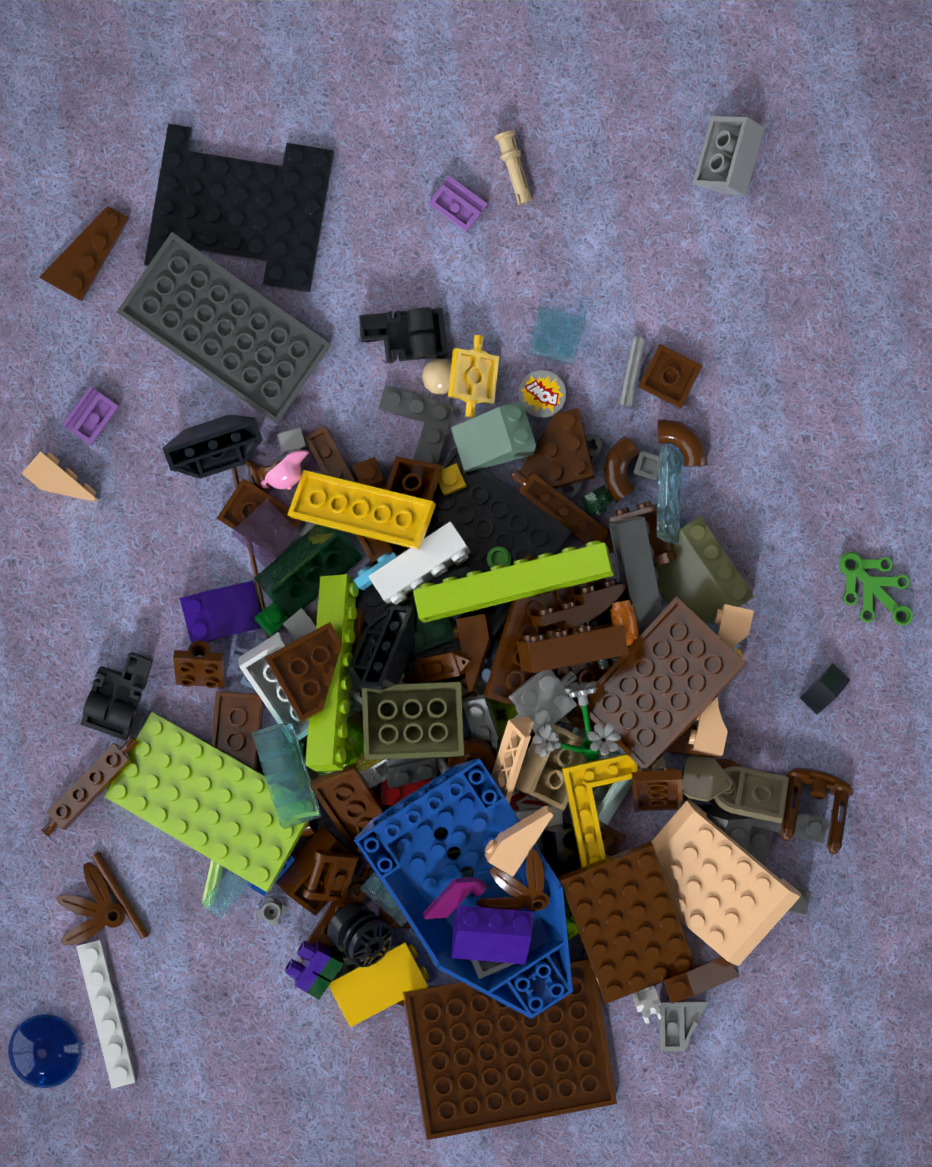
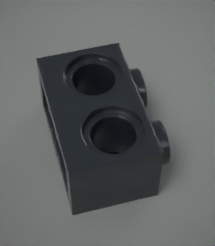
(561, 849)

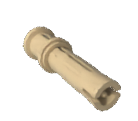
(511, 156)

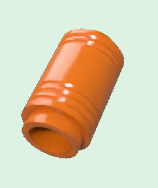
(624, 614)

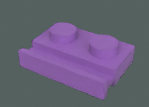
(457, 204)
(90, 415)

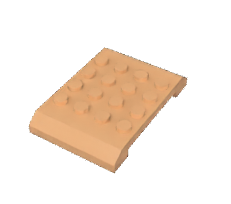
(719, 885)

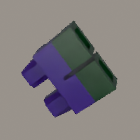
(316, 970)

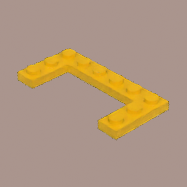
(579, 783)

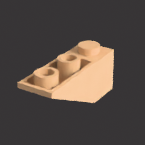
(51, 478)

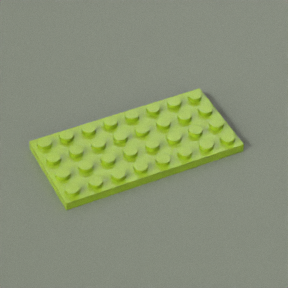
(205, 801)

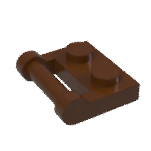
(337, 876)

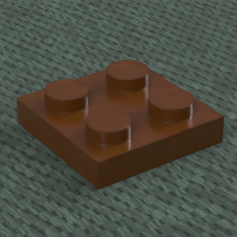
(670, 376)

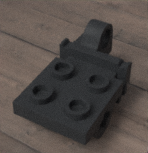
(409, 334)
(114, 697)

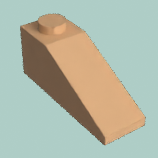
(514, 843)

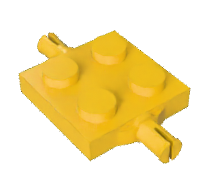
(473, 376)

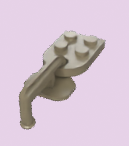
(734, 788)

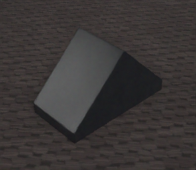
(825, 689)

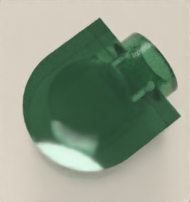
(596, 500)

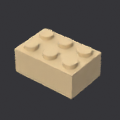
(543, 776)

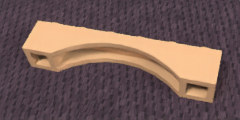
(710, 728)

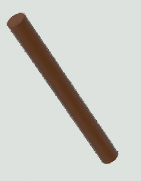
(120, 895)

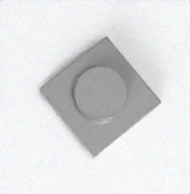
(647, 466)

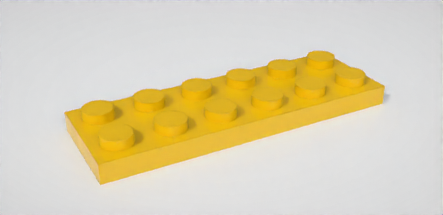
(361, 509)

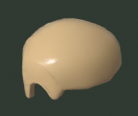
(437, 375)

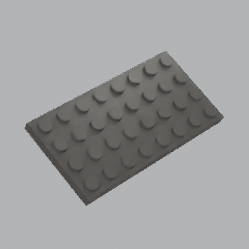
(223, 328)

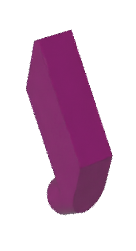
(453, 896)

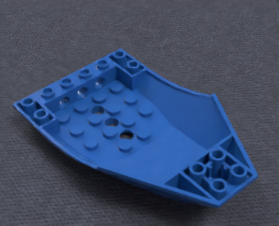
(417, 871)

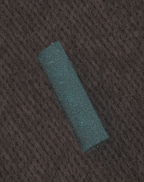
(286, 774)

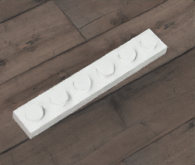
(106, 1013)

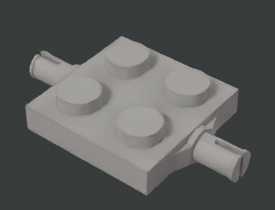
(543, 698)

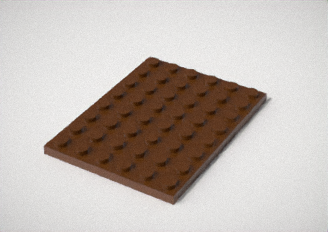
(496, 1067)

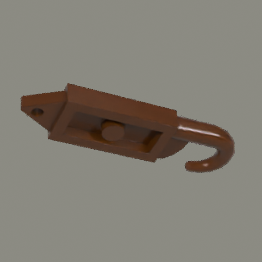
(438, 667)

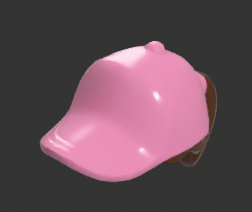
(281, 474)

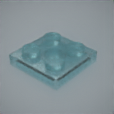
(556, 335)

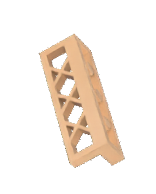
(512, 754)

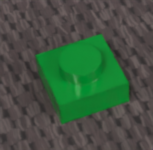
(271, 619)

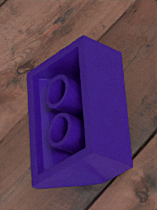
(491, 934)

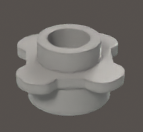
(271, 918)

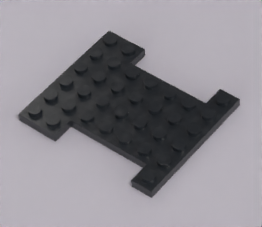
(244, 207)

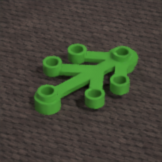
(872, 585)

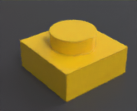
(451, 480)

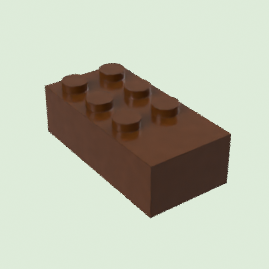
(572, 647)

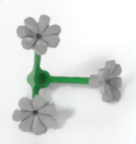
(599, 739)

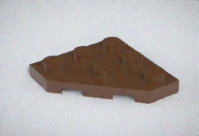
(562, 452)
(307, 669)

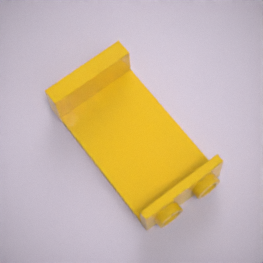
(379, 986)

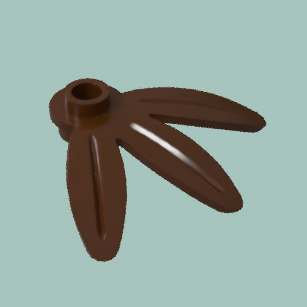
(524, 897)
(86, 907)

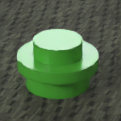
(498, 556)

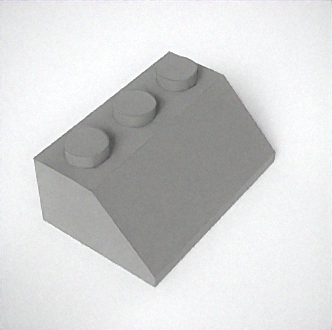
(729, 155)

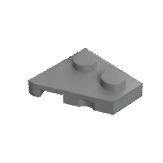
(678, 1023)

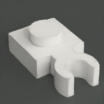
(647, 1002)

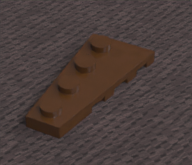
(83, 259)

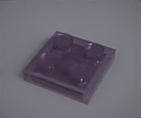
(265, 533)

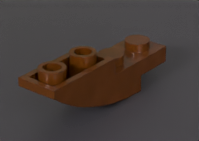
(585, 606)

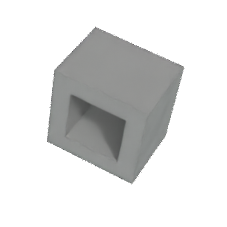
(292, 441)

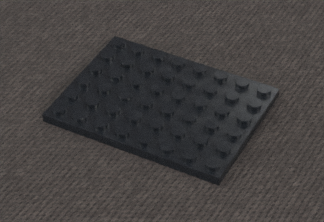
(485, 517)

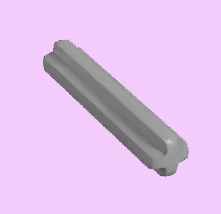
(632, 371)

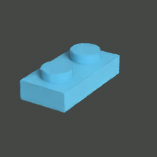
(363, 580)

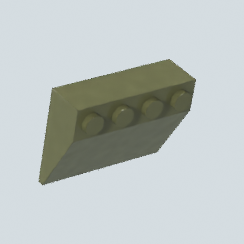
(702, 574)
(413, 721)

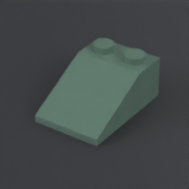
(494, 437)

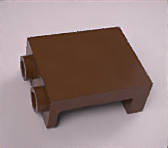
(663, 550)

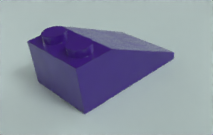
(221, 612)

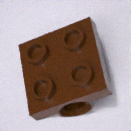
(199, 671)

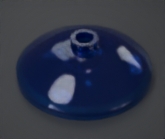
(61, 1048)

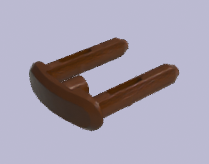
(820, 783)

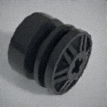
(360, 934)

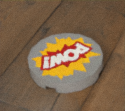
(542, 394)

